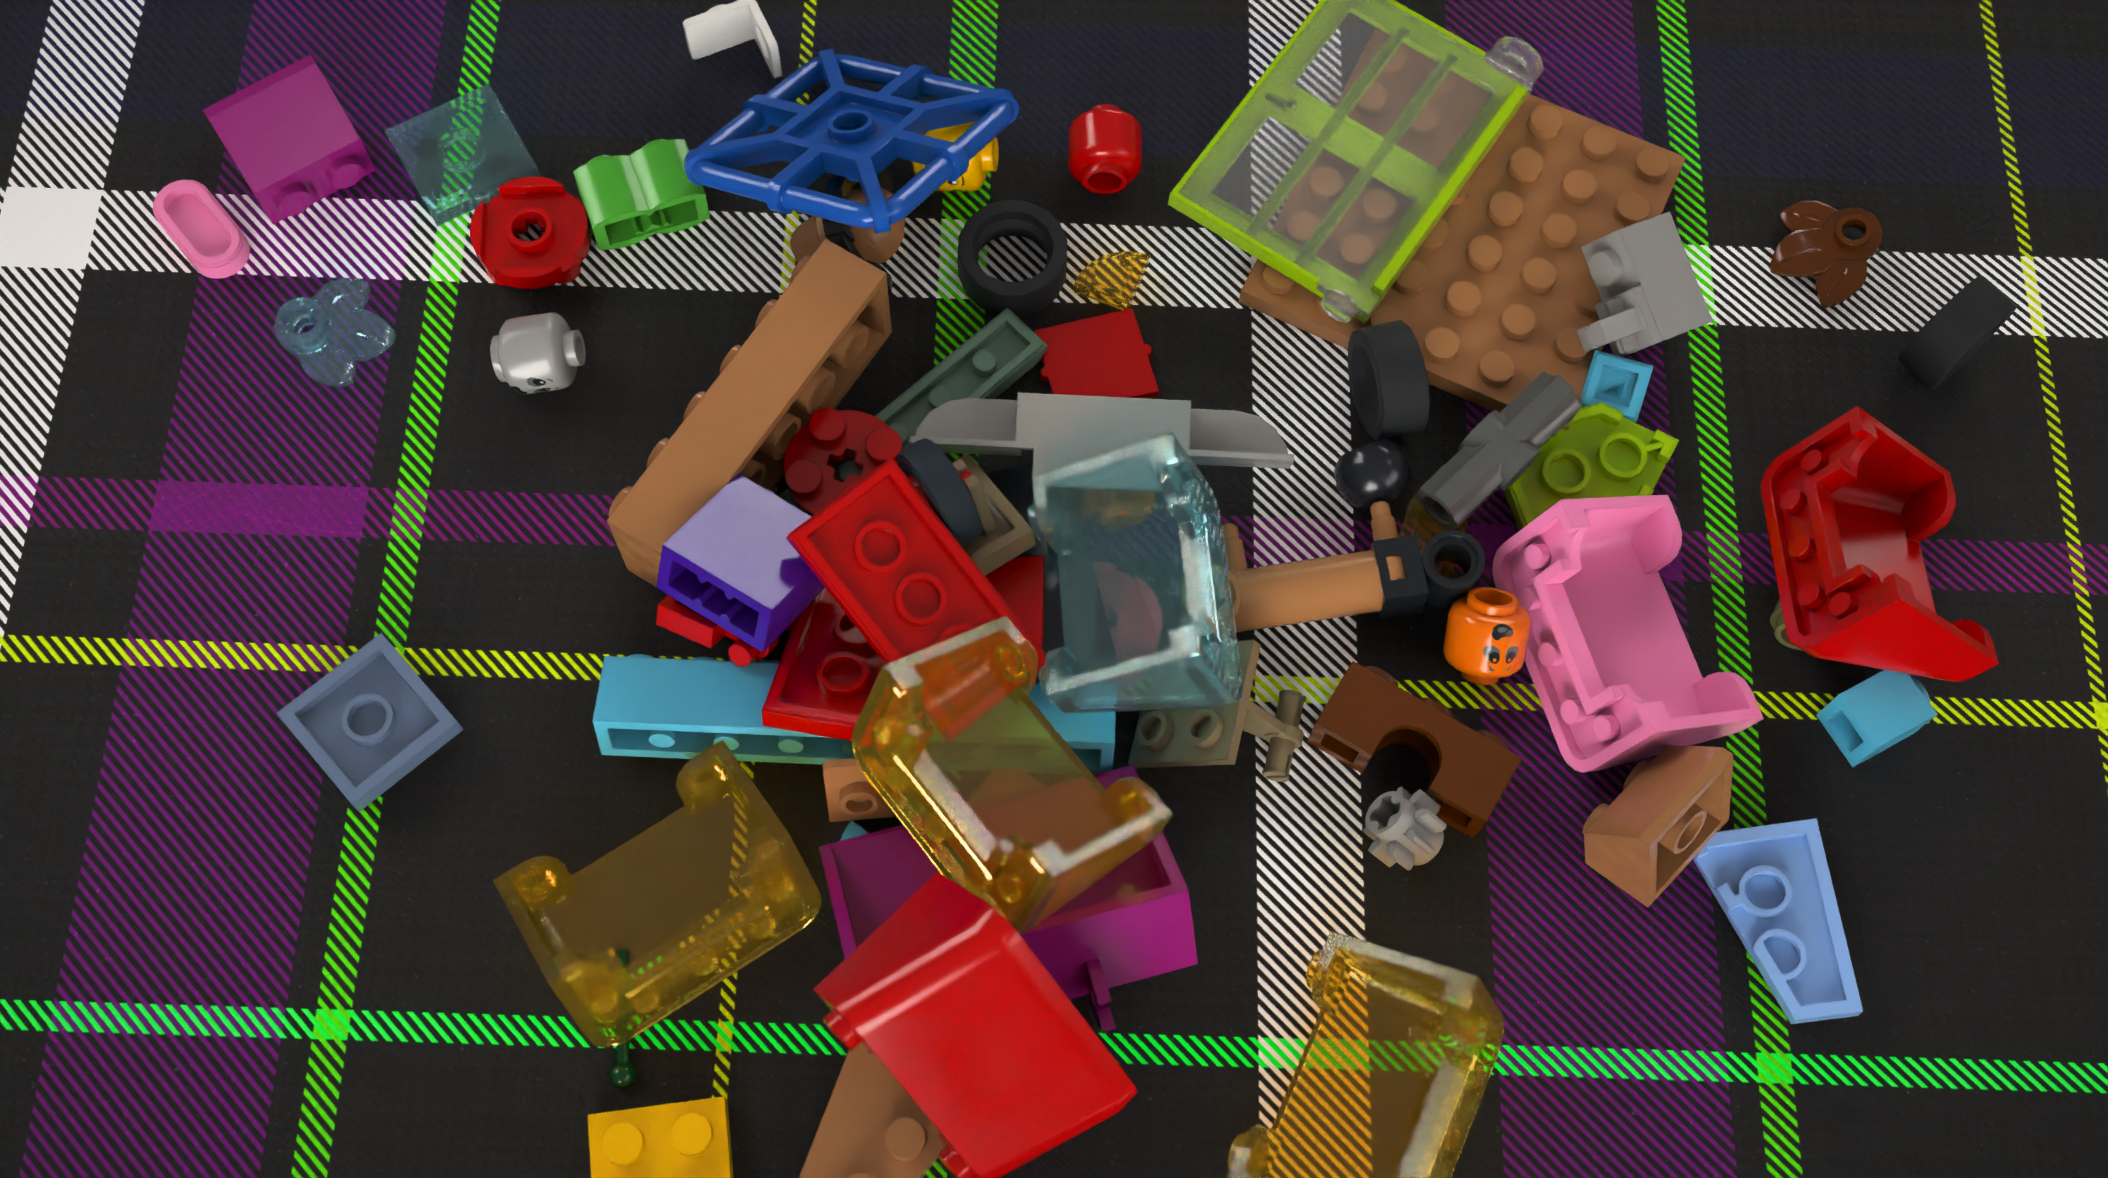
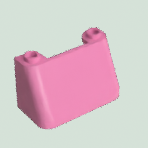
(1607, 636)

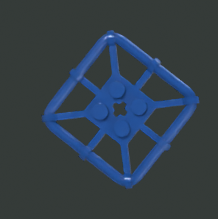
(851, 136)

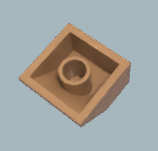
(1660, 819)

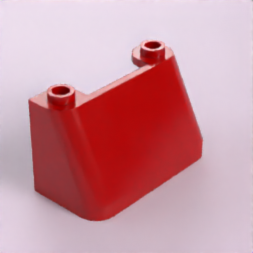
(1849, 556)
(974, 1032)

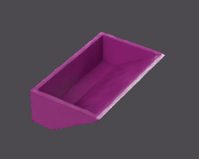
(1109, 935)

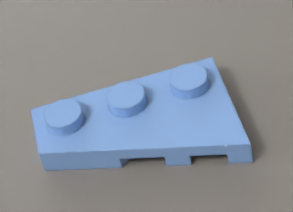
(1786, 914)

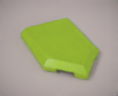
(1591, 459)

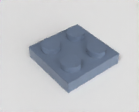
(369, 722)

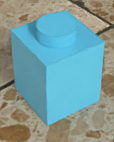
(1876, 714)

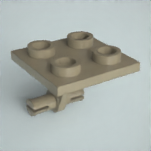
(1215, 733)

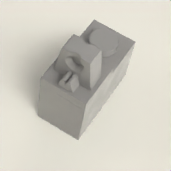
(1643, 288)

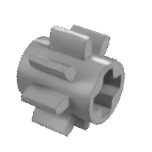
(1404, 828)

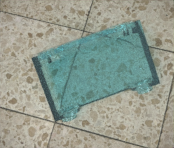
(1138, 583)

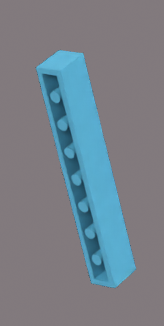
(689, 705)

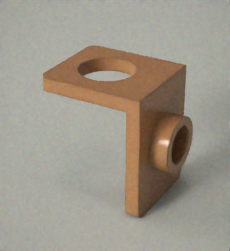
(851, 793)

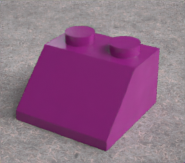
(290, 139)

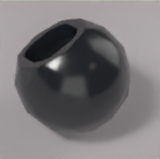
(1373, 474)

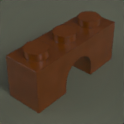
(1464, 765)

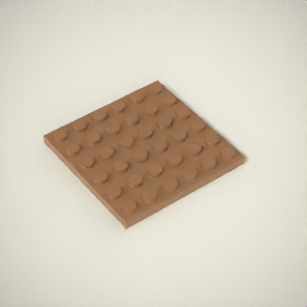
(1505, 265)

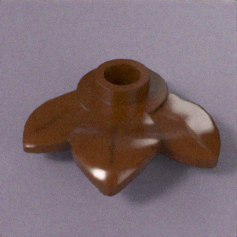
(1822, 251)

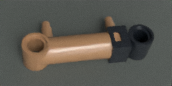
(1382, 580)

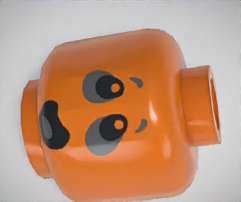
(1486, 635)

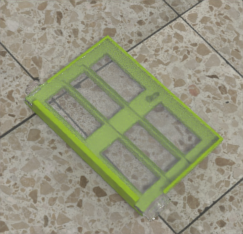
(1355, 147)

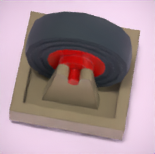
(967, 504)

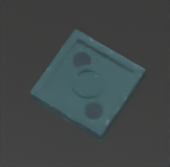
(461, 153)

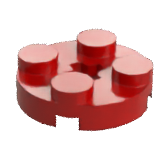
(537, 263)
(829, 439)

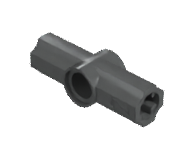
(1499, 450)

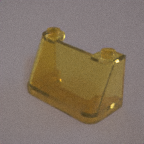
(992, 780)
(682, 897)
(1383, 1073)

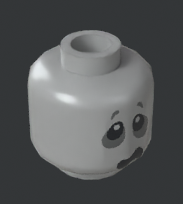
(537, 353)

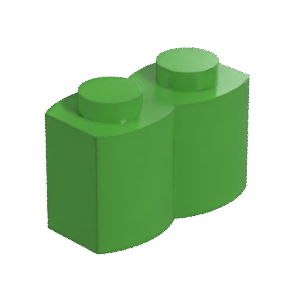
(640, 194)

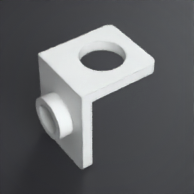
(729, 26)

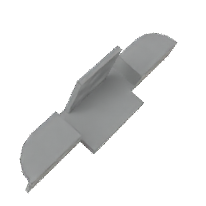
(1083, 427)

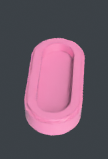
(201, 229)

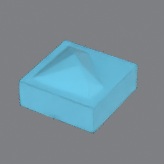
(1616, 383)

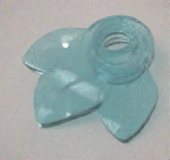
(340, 332)

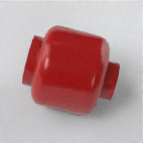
(1105, 149)

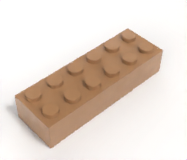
(793, 364)

